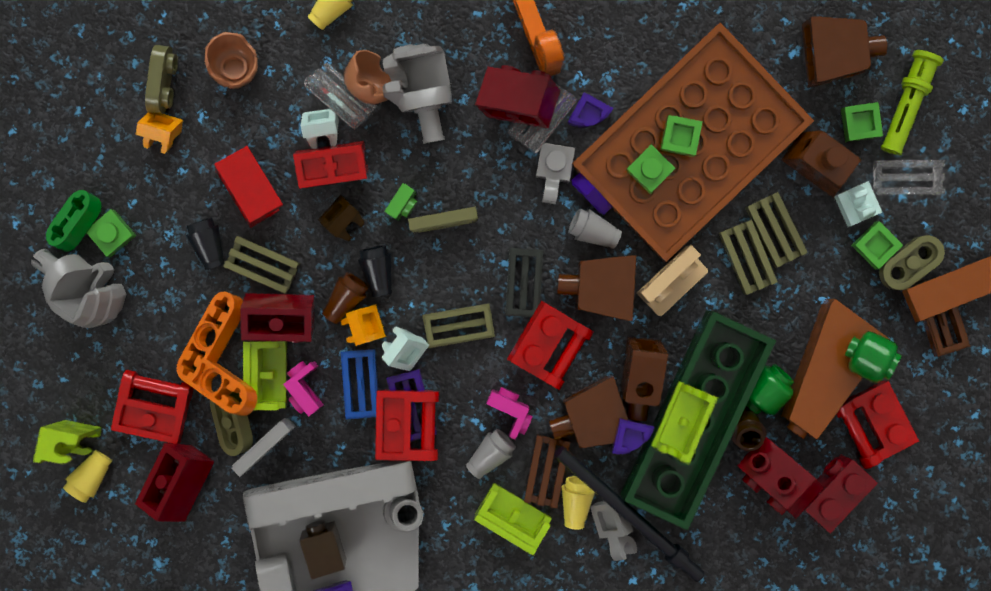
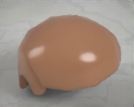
(231, 60)
(365, 77)

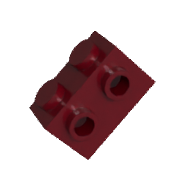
(518, 96)
(277, 317)
(781, 477)
(174, 482)
(844, 488)

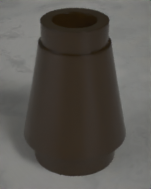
(749, 432)

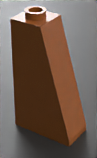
(823, 374)

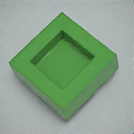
(861, 122)
(681, 135)
(650, 169)
(402, 203)
(110, 233)
(877, 245)

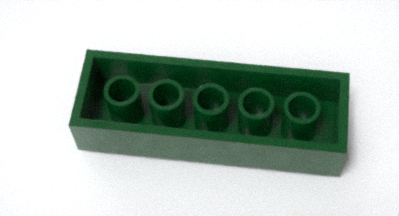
(725, 363)

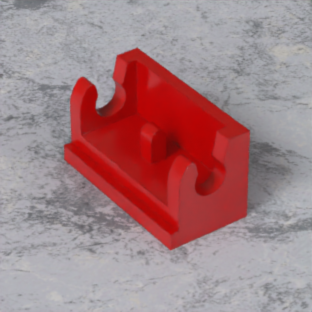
(330, 164)
(248, 186)

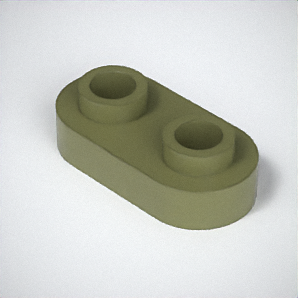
(161, 67)
(910, 264)
(232, 430)

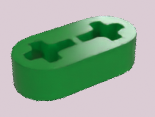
(73, 220)

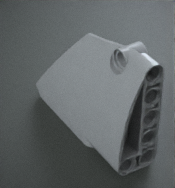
(365, 507)

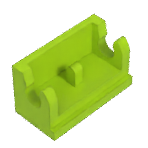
(266, 372)
(684, 422)
(62, 439)
(513, 519)

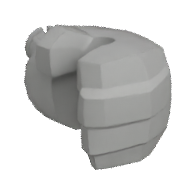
(419, 85)
(78, 290)

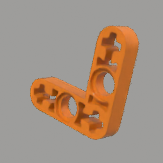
(543, 44)
(207, 364)

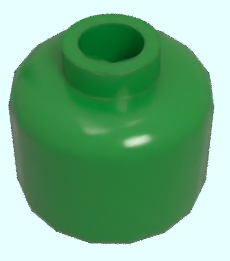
(873, 357)
(771, 391)

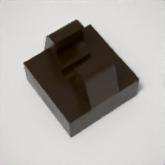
(339, 216)

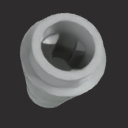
(593, 229)
(491, 453)

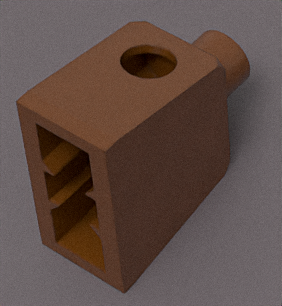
(838, 49)
(823, 161)
(603, 286)
(646, 363)
(591, 414)

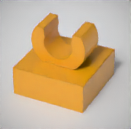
(159, 128)
(364, 325)

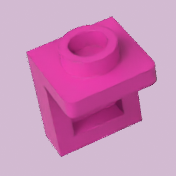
(302, 397)
(507, 402)

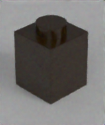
(322, 549)

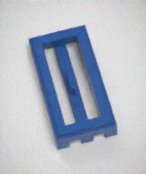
(358, 355)

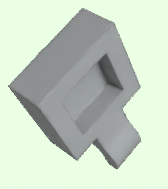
(554, 166)
(615, 529)

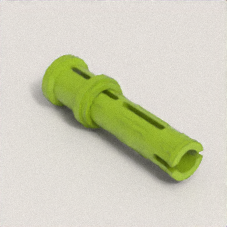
(915, 83)

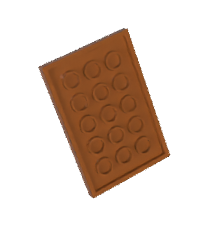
(742, 131)

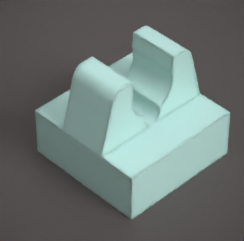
(319, 124)
(858, 204)
(404, 350)

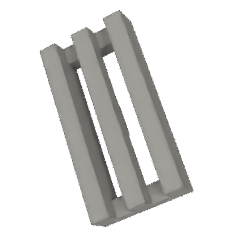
(263, 446)

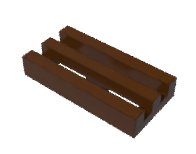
(934, 338)
(541, 499)

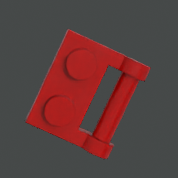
(541, 340)
(150, 418)
(885, 419)
(394, 425)

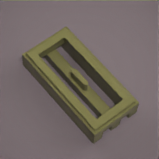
(443, 220)
(788, 225)
(235, 253)
(760, 253)
(429, 330)

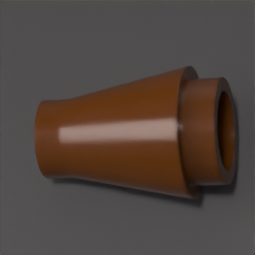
(345, 297)

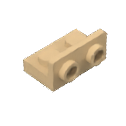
(673, 280)

